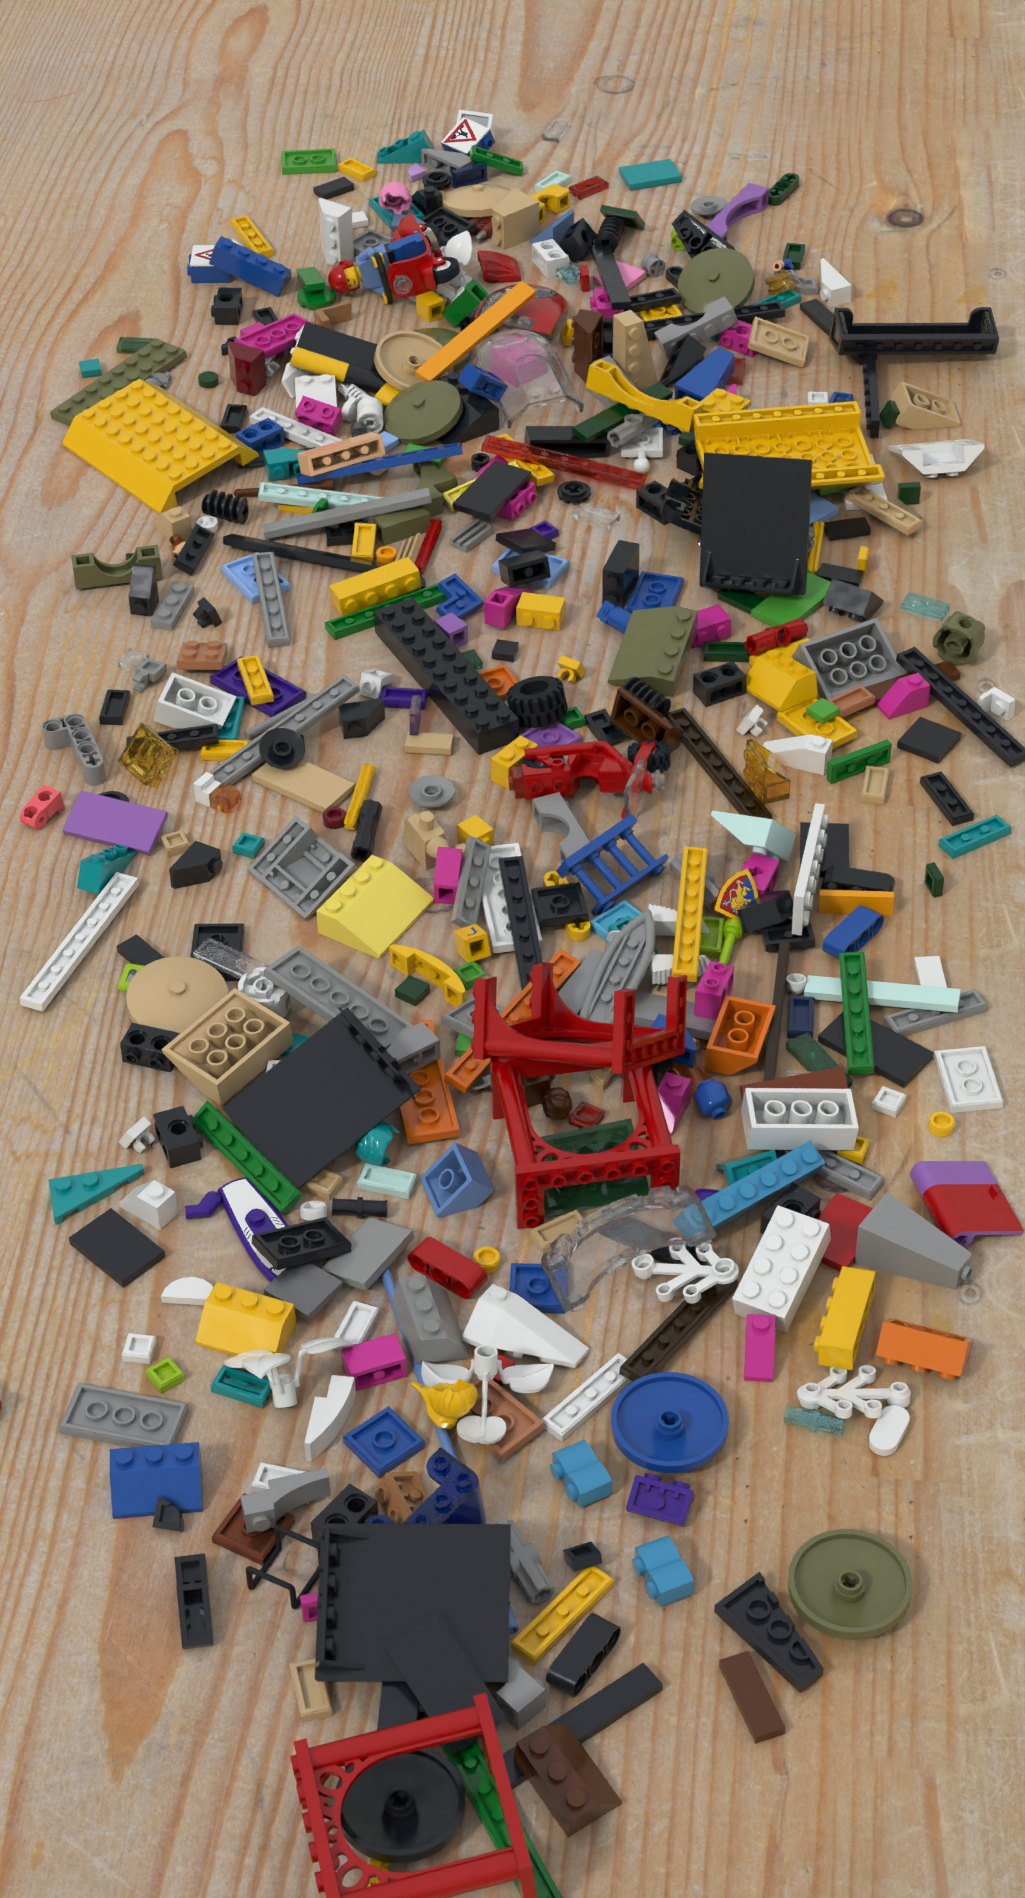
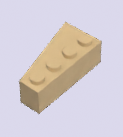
(632, 350)

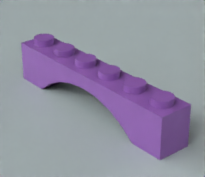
(748, 201)

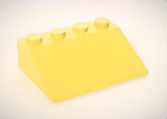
(373, 908)

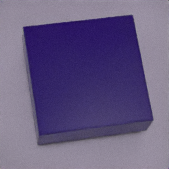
(546, 530)

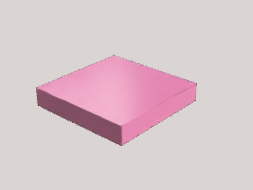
(630, 275)

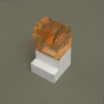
(215, 794)

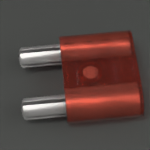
(483, 226)

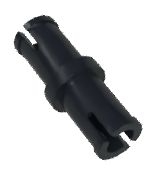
(359, 1207)

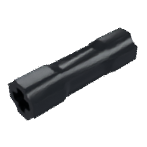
(368, 821)

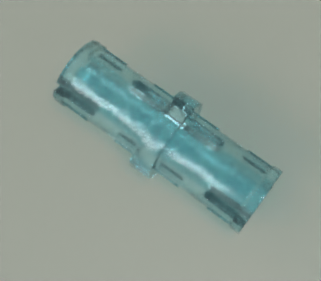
(814, 1420)

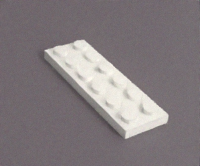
(809, 869)
(494, 901)

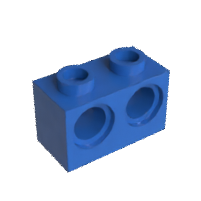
(482, 382)
(262, 436)

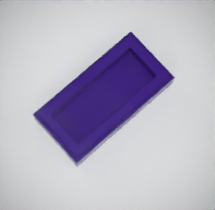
(401, 697)

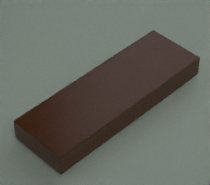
(752, 1697)

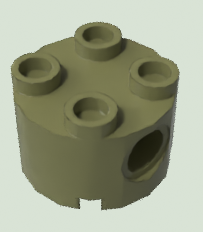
(959, 638)

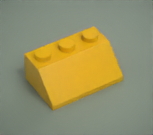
(781, 681)
(244, 1321)

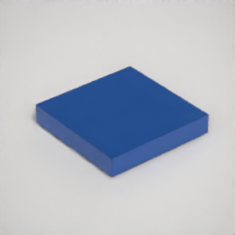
(533, 1286)
(384, 1442)

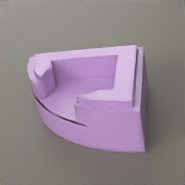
(415, 172)

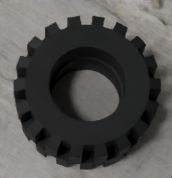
(537, 701)

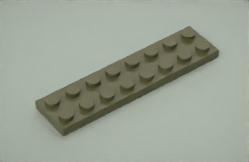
(150, 359)

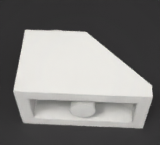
(151, 1203)

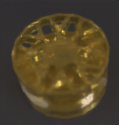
(779, 282)

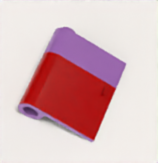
(964, 1199)

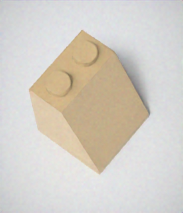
(515, 219)

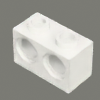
(548, 257)

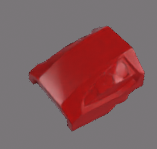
(498, 267)

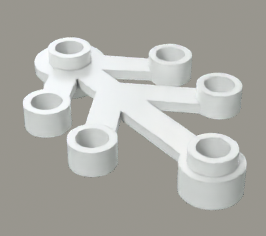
(721, 1272)
(850, 1395)

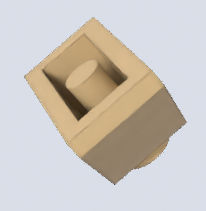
(174, 522)

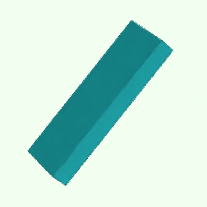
(233, 722)
(974, 836)

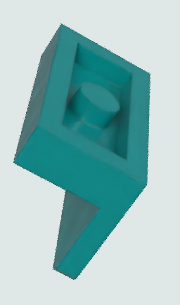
(745, 1165)

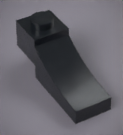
(193, 1601)

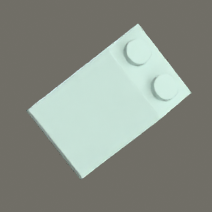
(760, 834)

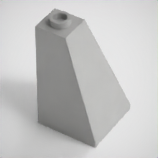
(909, 1246)

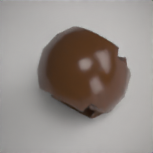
(557, 1103)

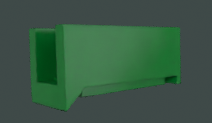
(464, 303)

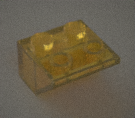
(765, 774)

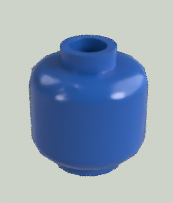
(712, 1099)

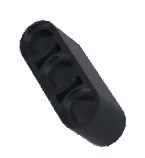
(856, 879)
(583, 1654)

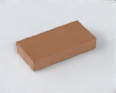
(852, 700)

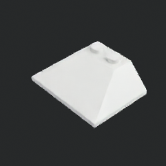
(939, 456)

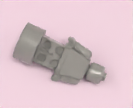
(160, 379)

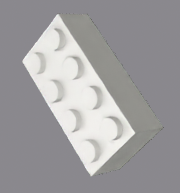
(796, 1115)
(782, 1267)

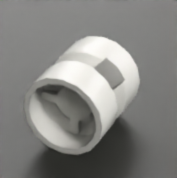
(370, 413)

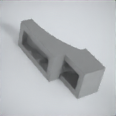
(284, 1494)

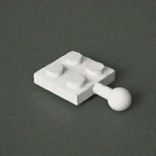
(648, 446)

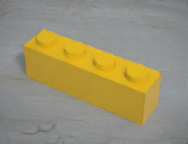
(375, 586)
(846, 1318)

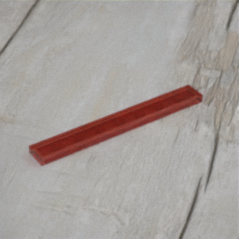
(564, 462)

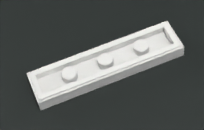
(586, 1399)

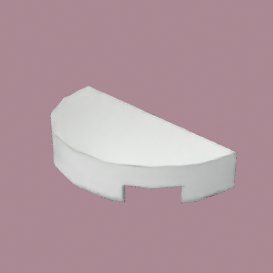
(187, 1291)

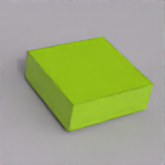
(165, 1375)

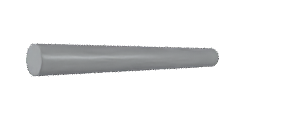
(265, 725)

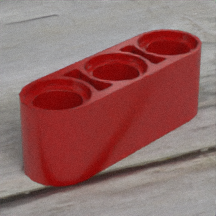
(447, 1267)

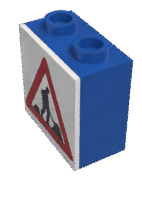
(467, 134)
(201, 270)

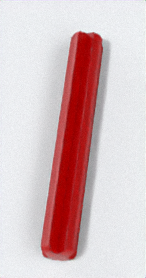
(428, 544)

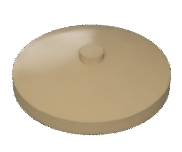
(474, 199)
(403, 353)
(173, 992)

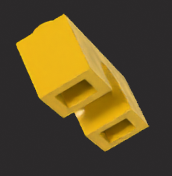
(552, 198)

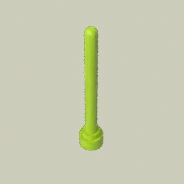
(732, 932)

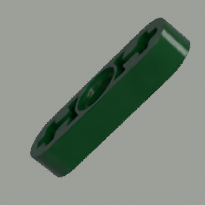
(783, 189)

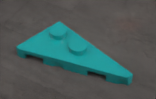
(84, 1189)

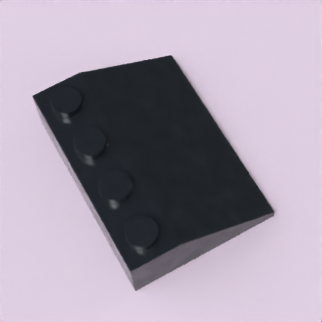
(477, 417)

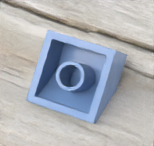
(457, 1181)

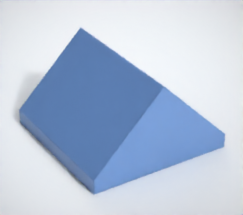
(556, 230)

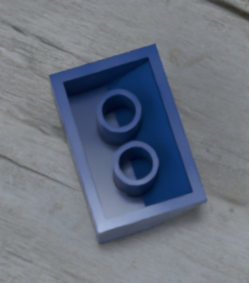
(152, 1472)

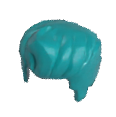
(374, 1145)

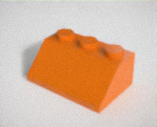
(738, 1035)
(923, 1348)

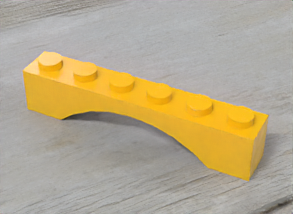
(609, 381)

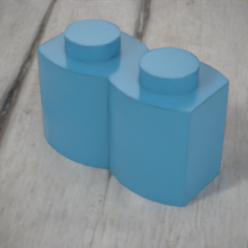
(581, 1473)
(663, 1571)

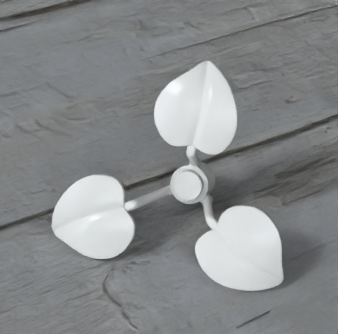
(460, 248)
(263, 1361)
(485, 1365)

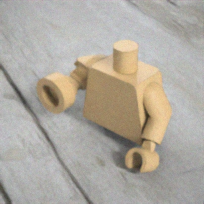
(423, 837)

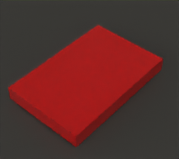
(844, 1218)

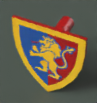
(735, 893)

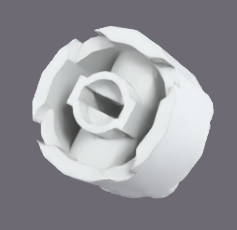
(265, 992)

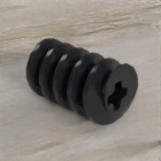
(610, 232)
(225, 506)
(648, 694)

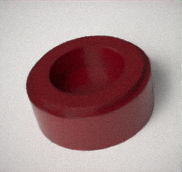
(334, 818)

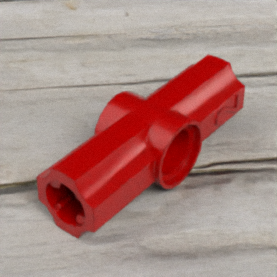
(776, 636)

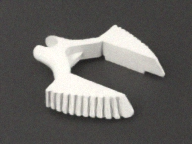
(665, 924)

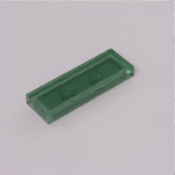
(812, 1055)

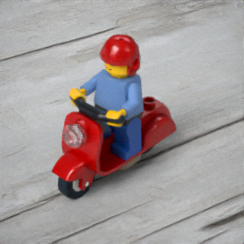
(398, 268)

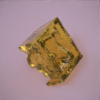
(147, 756)

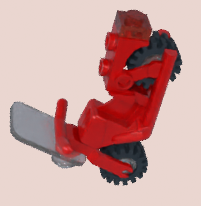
(545, 771)

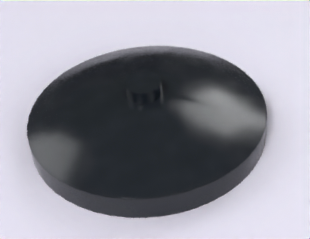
(404, 1807)

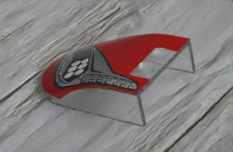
(542, 314)

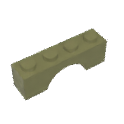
(93, 573)

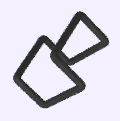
(251, 1583)

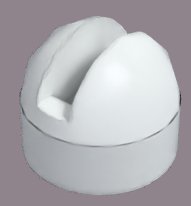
(796, 983)

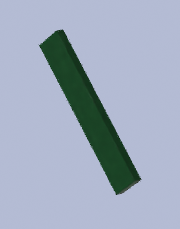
(614, 416)

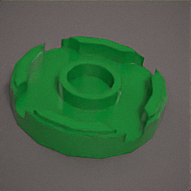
(316, 299)

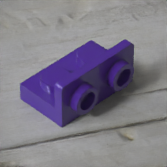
(660, 1500)

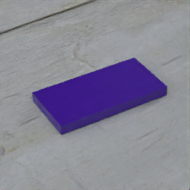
(284, 692)

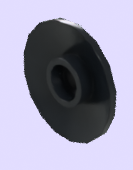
(282, 740)

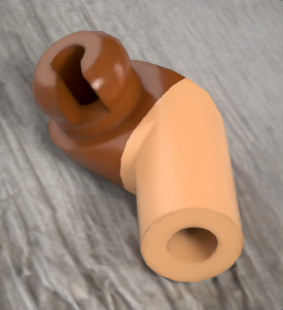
(177, 545)

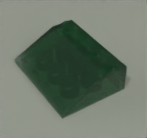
(596, 1194)

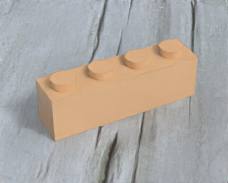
(341, 454)

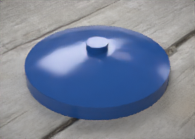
(669, 1422)

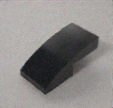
(603, 728)

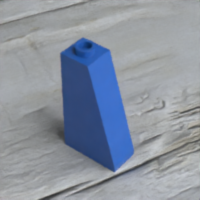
(707, 376)

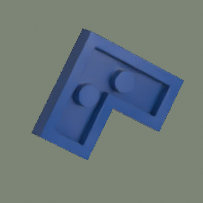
(461, 598)

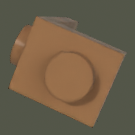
(333, 315)

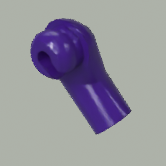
(206, 1206)

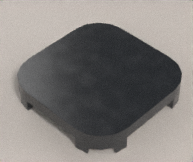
(683, 506)

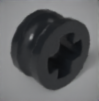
(478, 461)

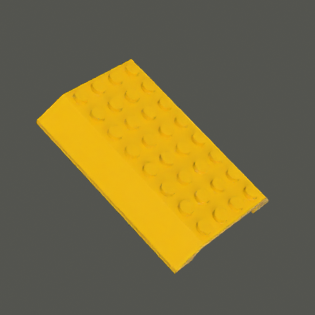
(816, 432)
(151, 443)

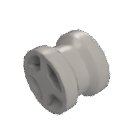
(653, 265)

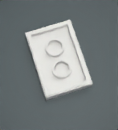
(968, 1079)

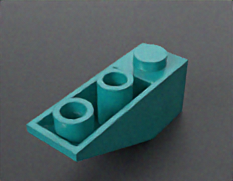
(405, 150)
(281, 463)
(101, 867)

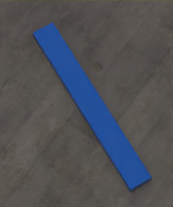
(387, 462)

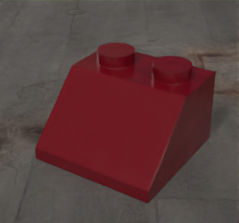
(247, 368)

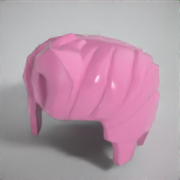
(395, 197)

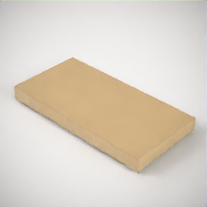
(306, 784)

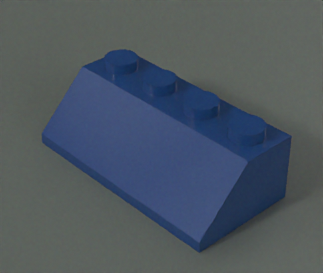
(250, 266)

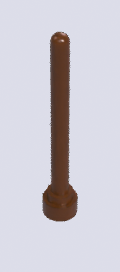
(327, 484)

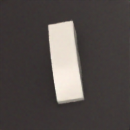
(329, 1415)

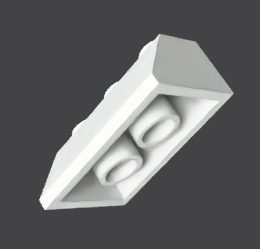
(336, 232)

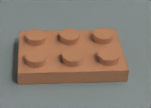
(520, 1421)

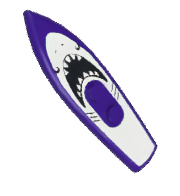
(251, 1214)

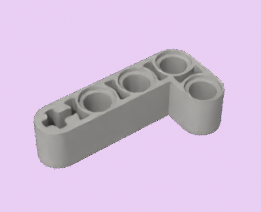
(75, 733)

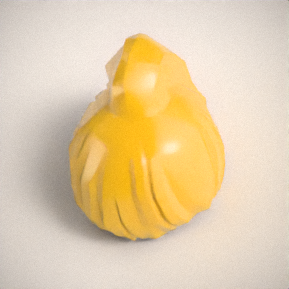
(447, 1402)

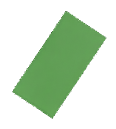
(783, 608)

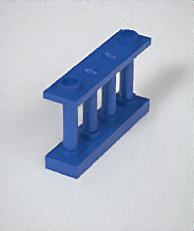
(607, 841)

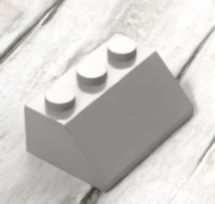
(428, 1321)

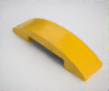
(413, 960)

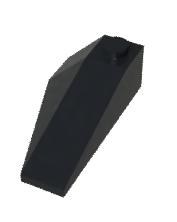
(697, 236)

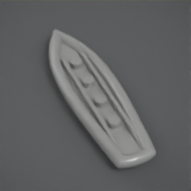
(620, 967)

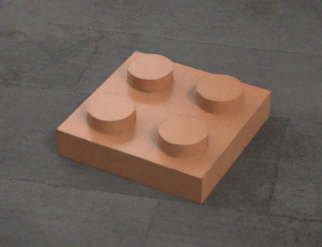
(202, 655)

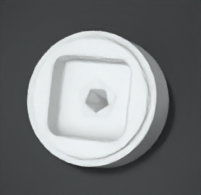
(208, 522)
(313, 1210)

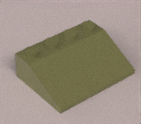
(655, 647)

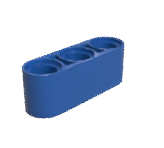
(853, 931)

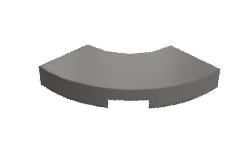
(802, 285)

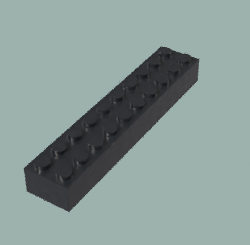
(446, 675)

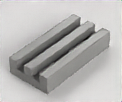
(469, 535)

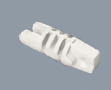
(352, 391)

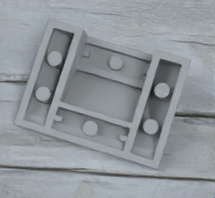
(301, 868)

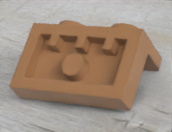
(401, 1494)

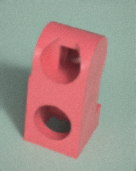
(41, 807)

